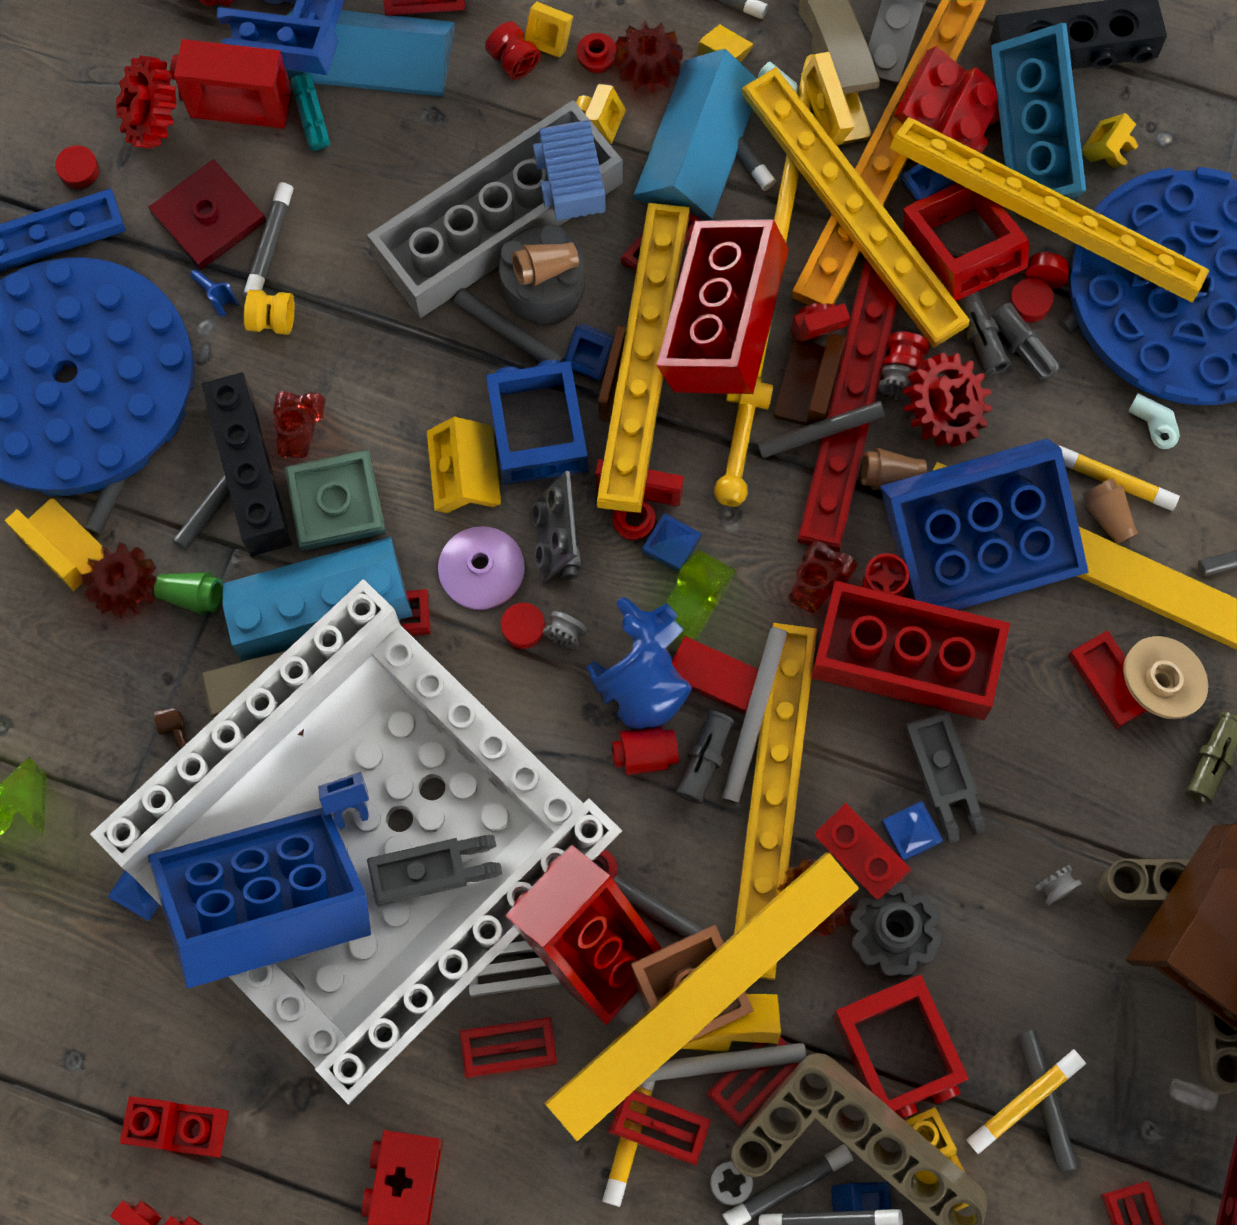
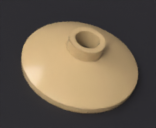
(1177, 670)

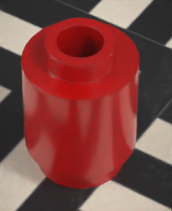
(645, 750)

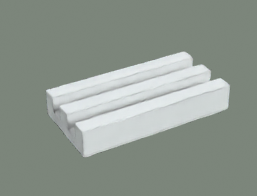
(517, 984)

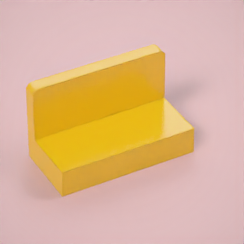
(836, 112)
(463, 464)
(57, 541)

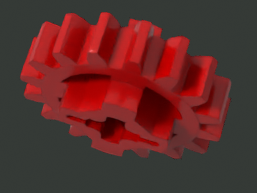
(146, 101)
(947, 400)

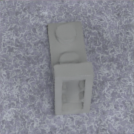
(894, 37)

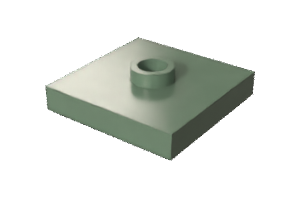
(335, 500)

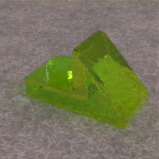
(698, 592)
(24, 793)

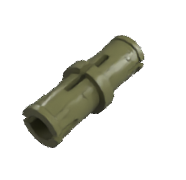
(1214, 759)

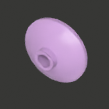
(487, 586)

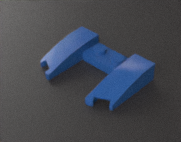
(303, 38)

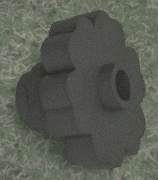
(879, 947)

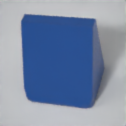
(589, 351)
(861, 1196)

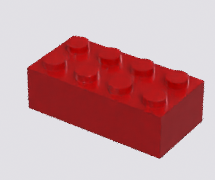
(723, 307)
(911, 650)
(584, 932)

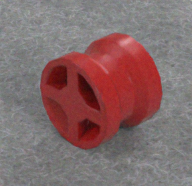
(906, 349)

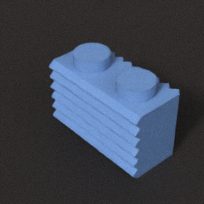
(571, 170)

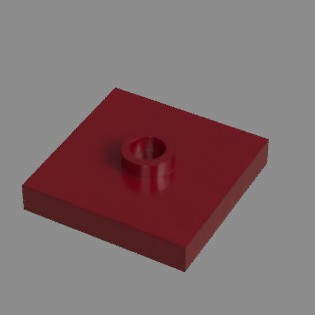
(207, 214)

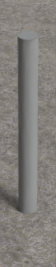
(754, 715)
(729, 1061)

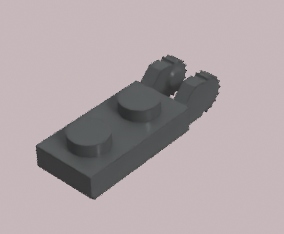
(944, 772)
(429, 869)

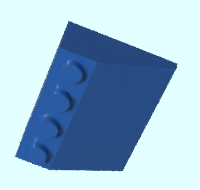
(987, 526)
(259, 896)

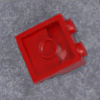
(951, 100)

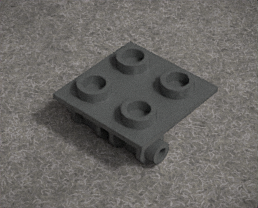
(556, 531)

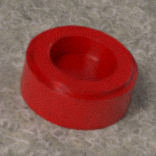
(77, 167)
(1048, 267)
(1032, 299)
(523, 625)

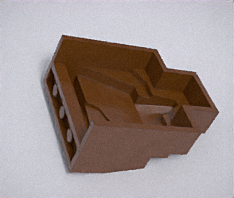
(1196, 927)

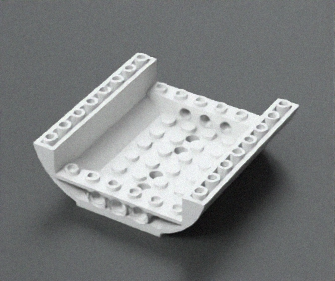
(399, 717)

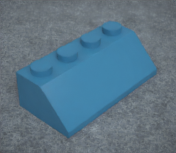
(281, 604)

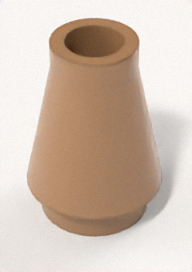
(543, 261)
(887, 467)
(1111, 510)

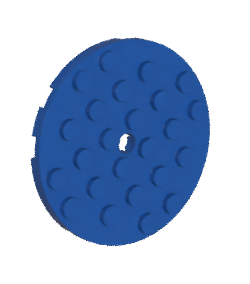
(1146, 331)
(128, 384)

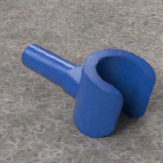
(218, 294)

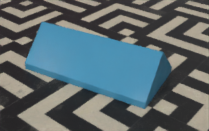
(388, 54)
(1040, 109)
(698, 136)

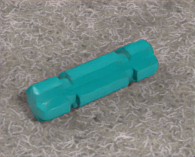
(310, 112)

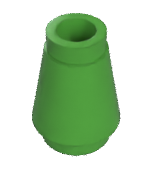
(191, 591)

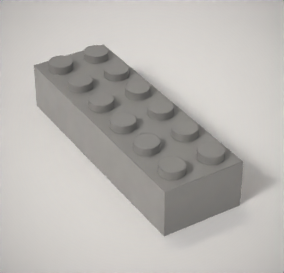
(462, 226)

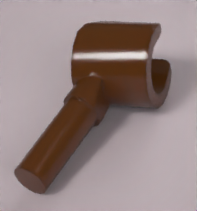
(171, 721)

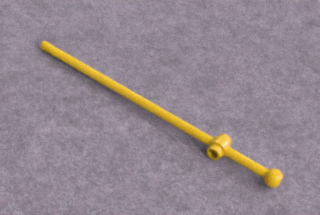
(731, 488)

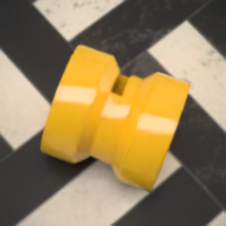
(269, 312)

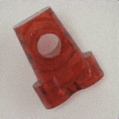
(296, 422)
(818, 574)

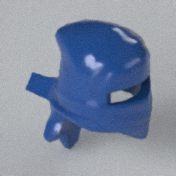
(644, 680)

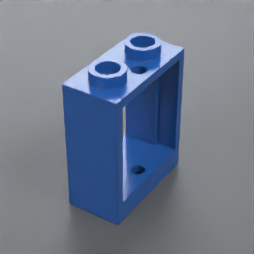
(541, 461)

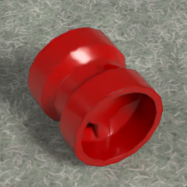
(511, 48)
(886, 570)

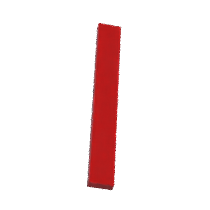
(854, 388)

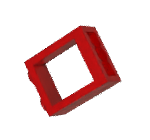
(232, 83)
(966, 273)
(883, 1002)

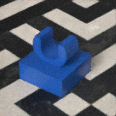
(344, 794)

